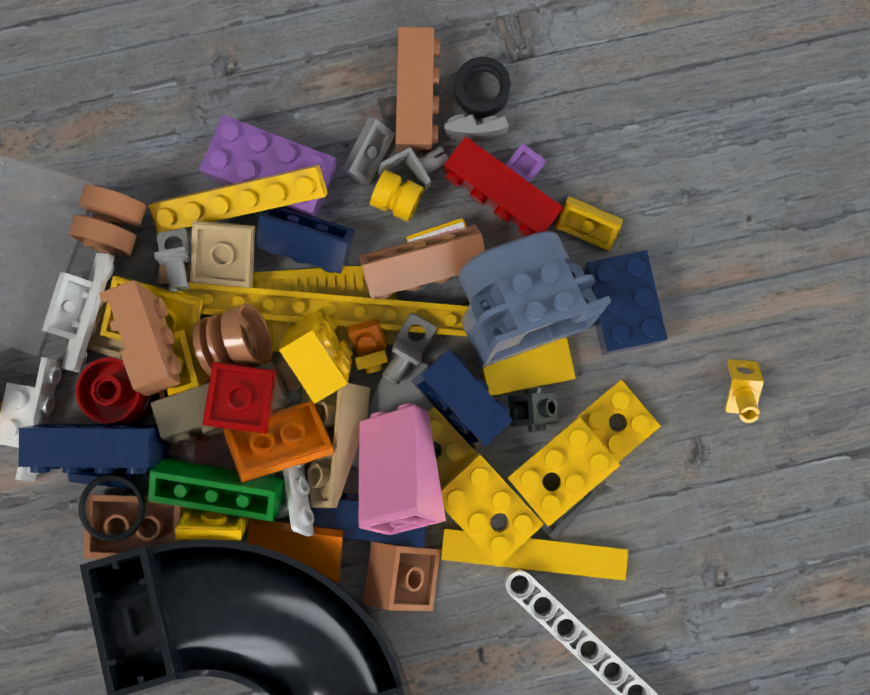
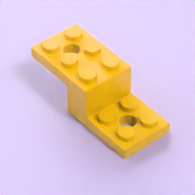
(583, 453)
(476, 493)

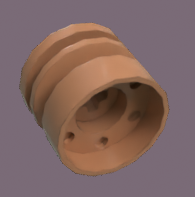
(232, 338)

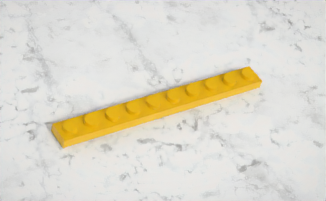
(342, 309)

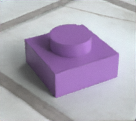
(526, 163)

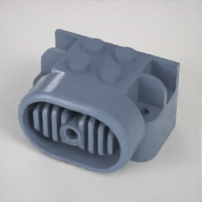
(525, 297)

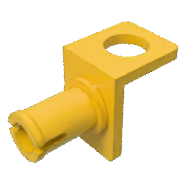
(744, 390)

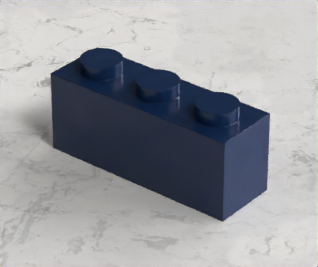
(304, 238)

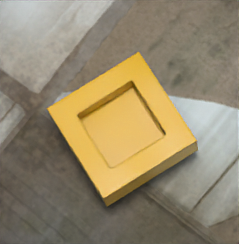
(372, 362)

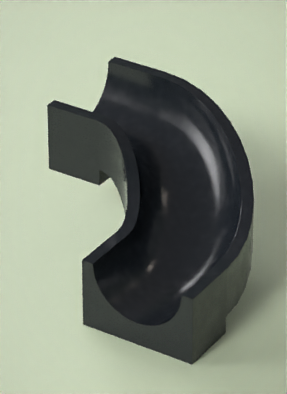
(233, 617)

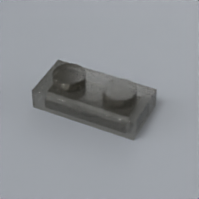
(142, 263)

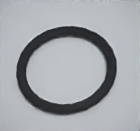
(111, 477)

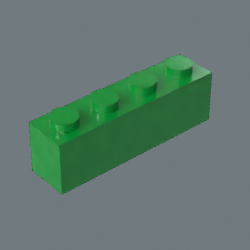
(215, 490)

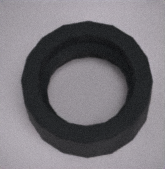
(486, 65)

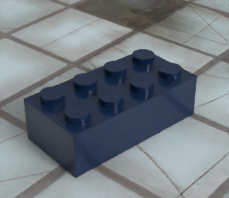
(90, 446)

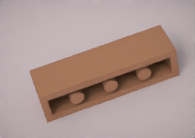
(415, 89)
(420, 261)

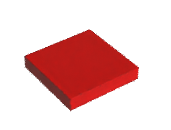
(239, 398)

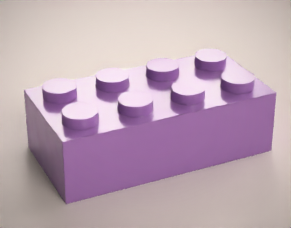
(247, 153)

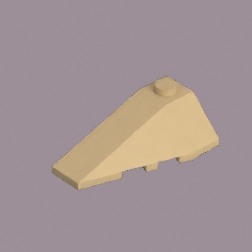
(341, 418)

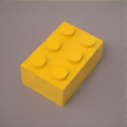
(317, 355)

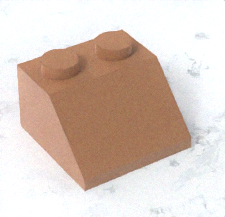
(401, 577)

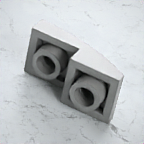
(462, 126)

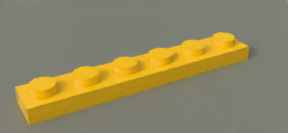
(239, 198)

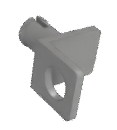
(417, 166)
(174, 258)
(406, 349)

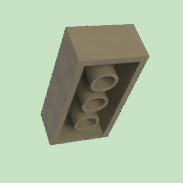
(182, 414)

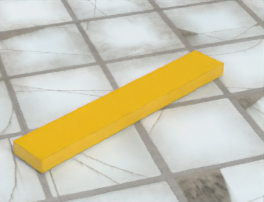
(543, 556)

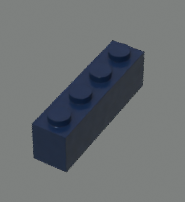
(346, 518)

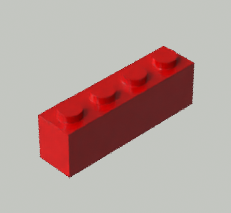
(501, 189)

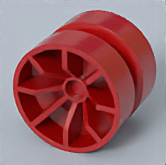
(108, 396)

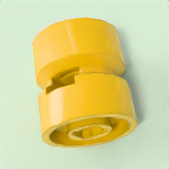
(396, 196)

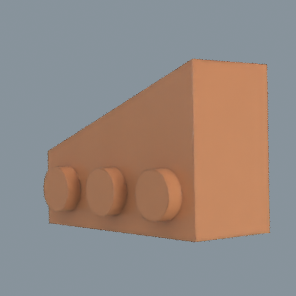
(145, 337)

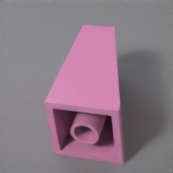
(398, 472)

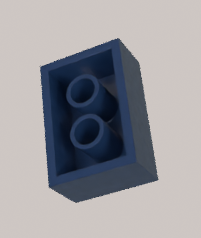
(634, 312)
(462, 399)

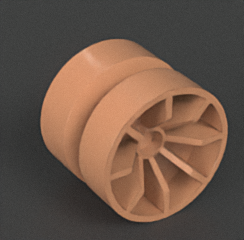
(109, 212)

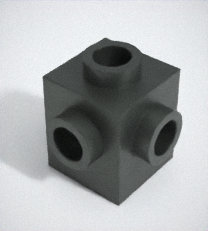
(533, 409)

